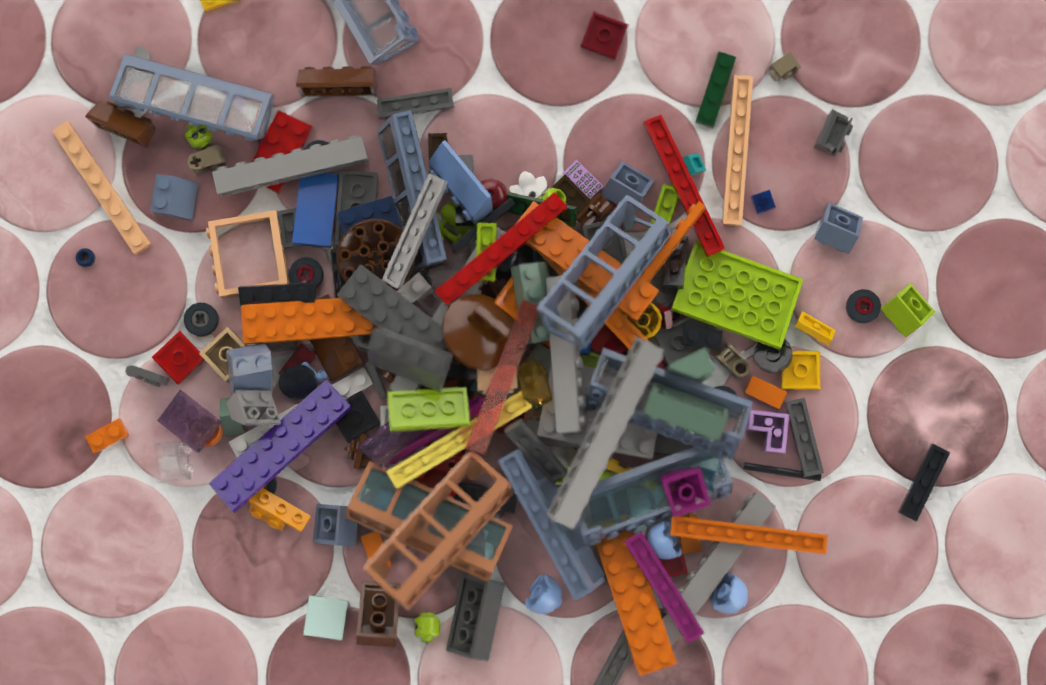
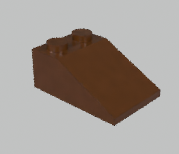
(377, 616)

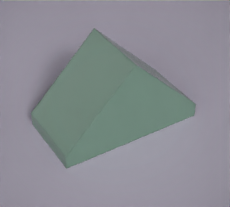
(230, 427)

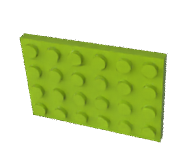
(738, 296)

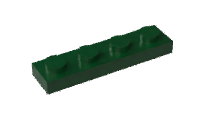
(715, 89)
(523, 202)

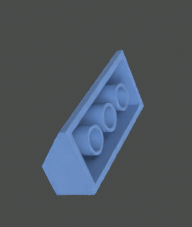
(462, 184)

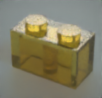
(534, 383)

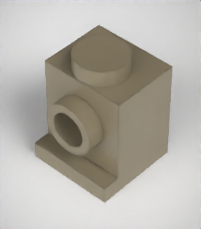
(783, 67)

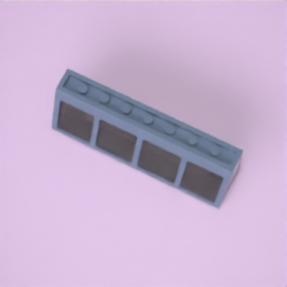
(407, 178)

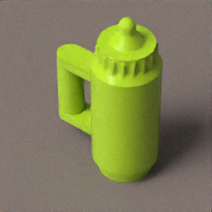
(448, 214)

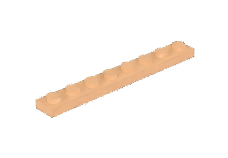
(737, 150)
(101, 187)

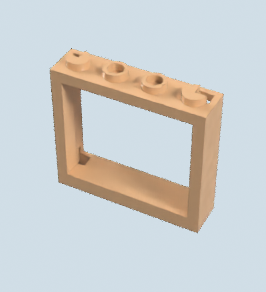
(215, 250)

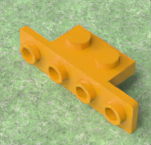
(277, 511)

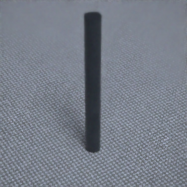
(779, 471)

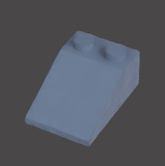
(250, 368)

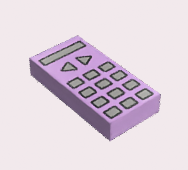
(583, 179)

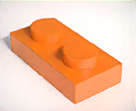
(107, 436)

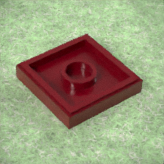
(604, 35)

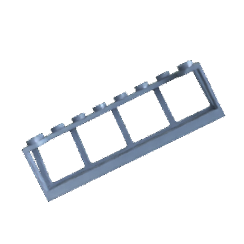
(622, 278)
(565, 545)

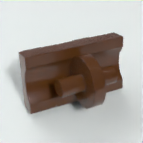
(594, 210)
(360, 461)

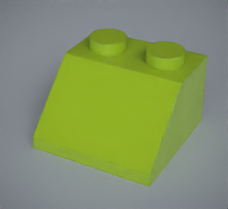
(907, 310)

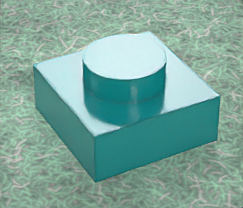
(694, 164)

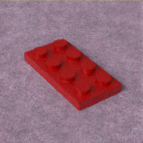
(282, 137)

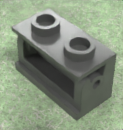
(833, 133)

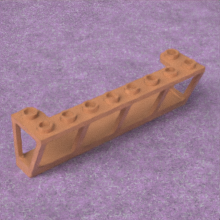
(454, 541)

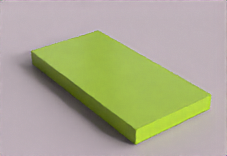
(428, 409)

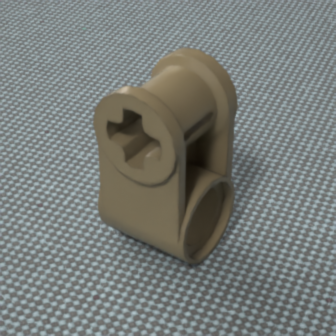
(208, 159)
(732, 360)

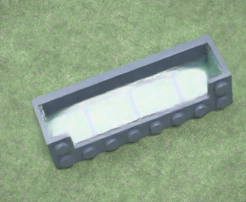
(638, 496)

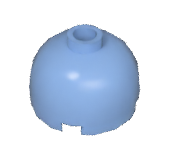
(661, 542)
(545, 595)
(729, 595)

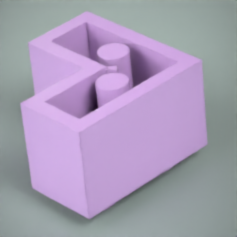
(774, 428)

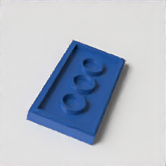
(315, 210)

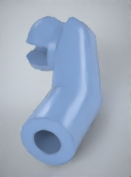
(321, 375)

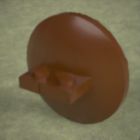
(370, 245)
(476, 331)

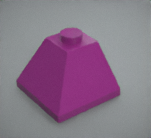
(685, 490)

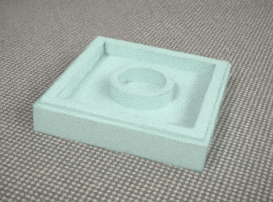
(325, 617)

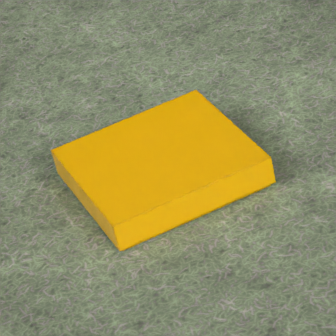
(802, 372)

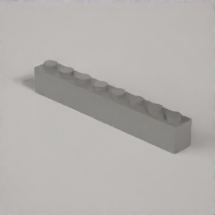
(290, 166)
(567, 369)

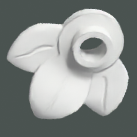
(529, 185)

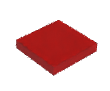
(178, 357)

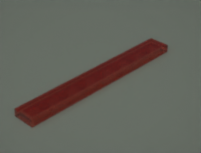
(503, 377)

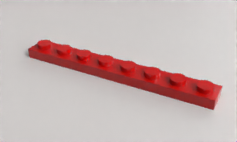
(683, 183)
(501, 249)

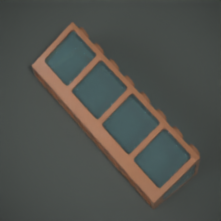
(385, 508)

